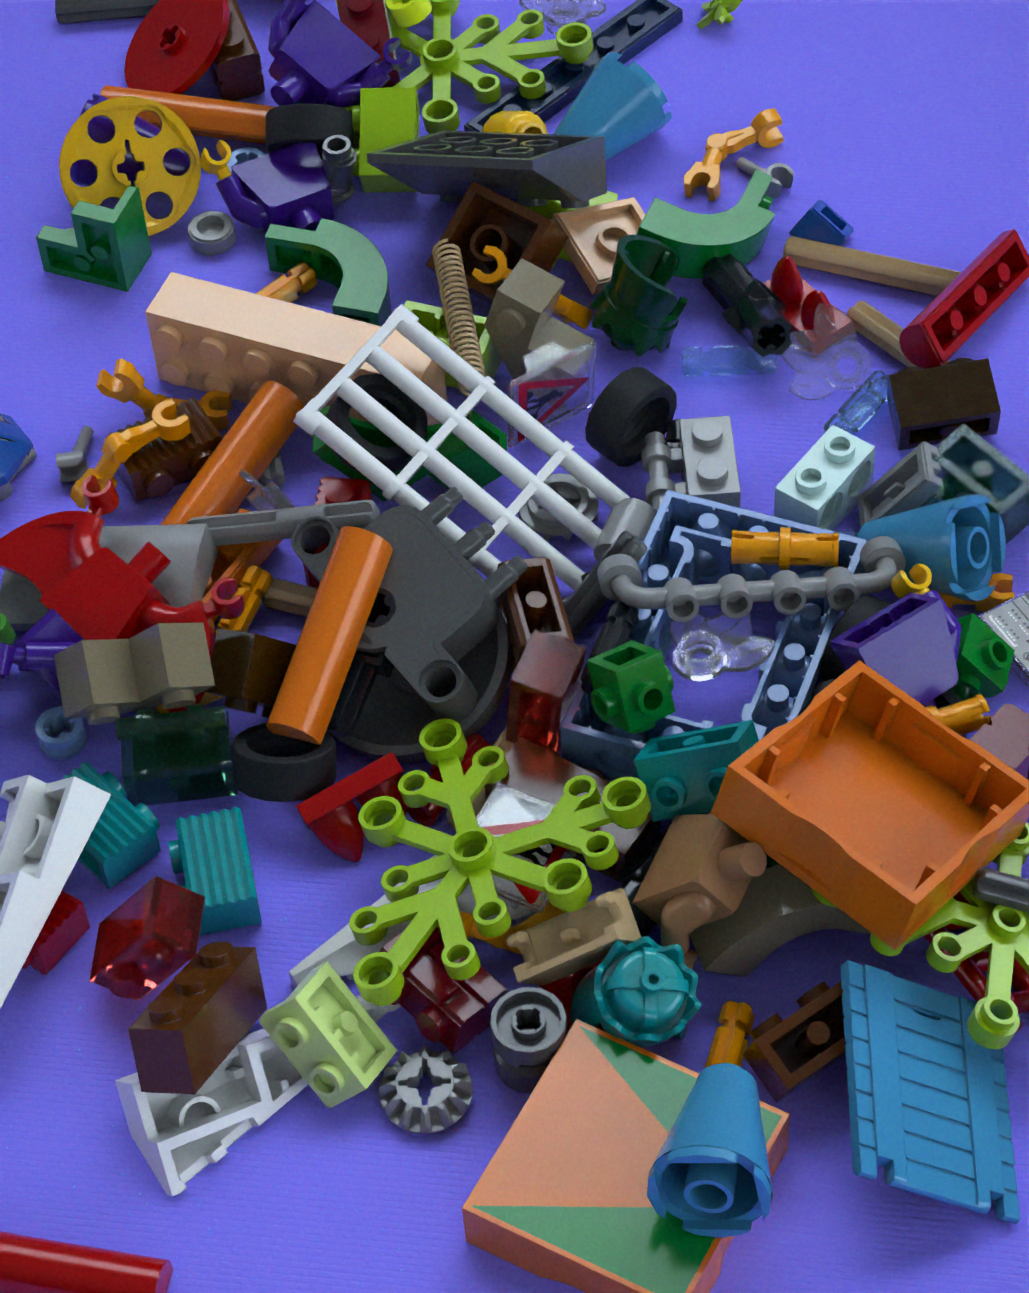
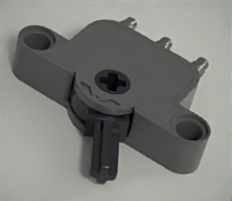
(425, 610)

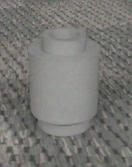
(629, 515)

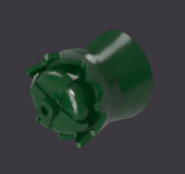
(635, 304)

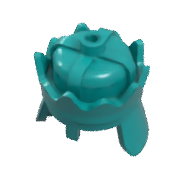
(639, 993)

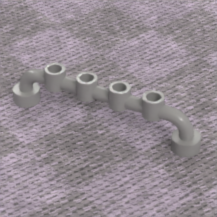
(879, 557)

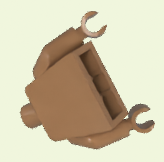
(697, 877)

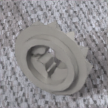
(574, 493)
(447, 1101)

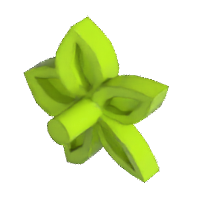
(719, 11)

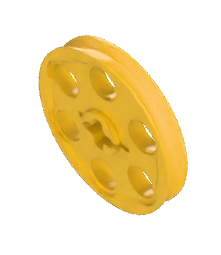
(149, 151)

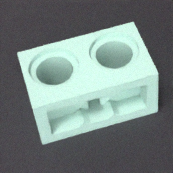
(826, 481)

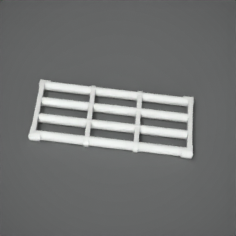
(455, 422)

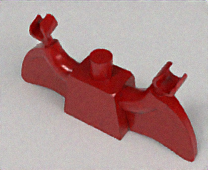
(97, 588)

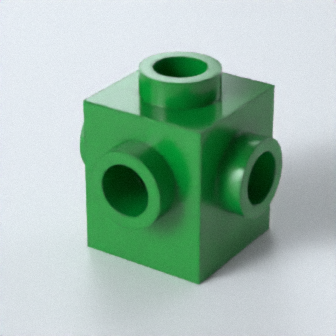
(982, 660)
(631, 687)

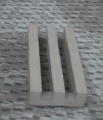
(903, 486)

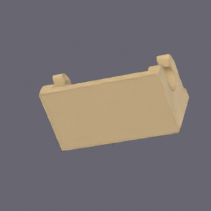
(574, 939)

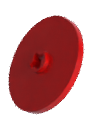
(176, 44)

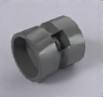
(525, 1035)

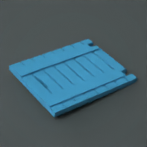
(925, 1094)

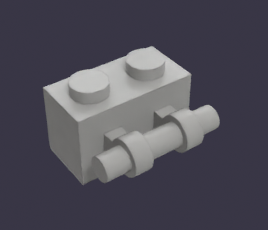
(703, 459)

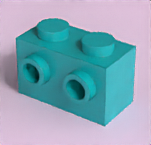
(689, 767)

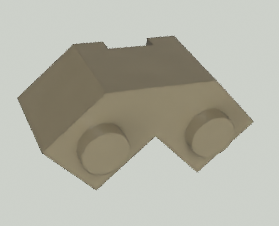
(523, 316)
(127, 675)

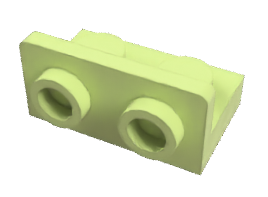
(329, 1036)

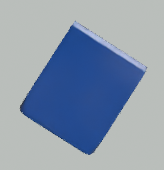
(822, 225)

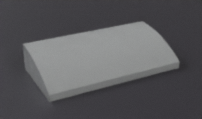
(181, 583)

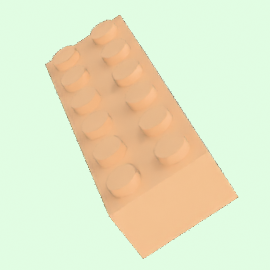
(239, 339)

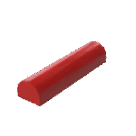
(966, 302)
(62, 1267)

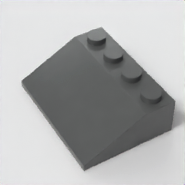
(507, 163)

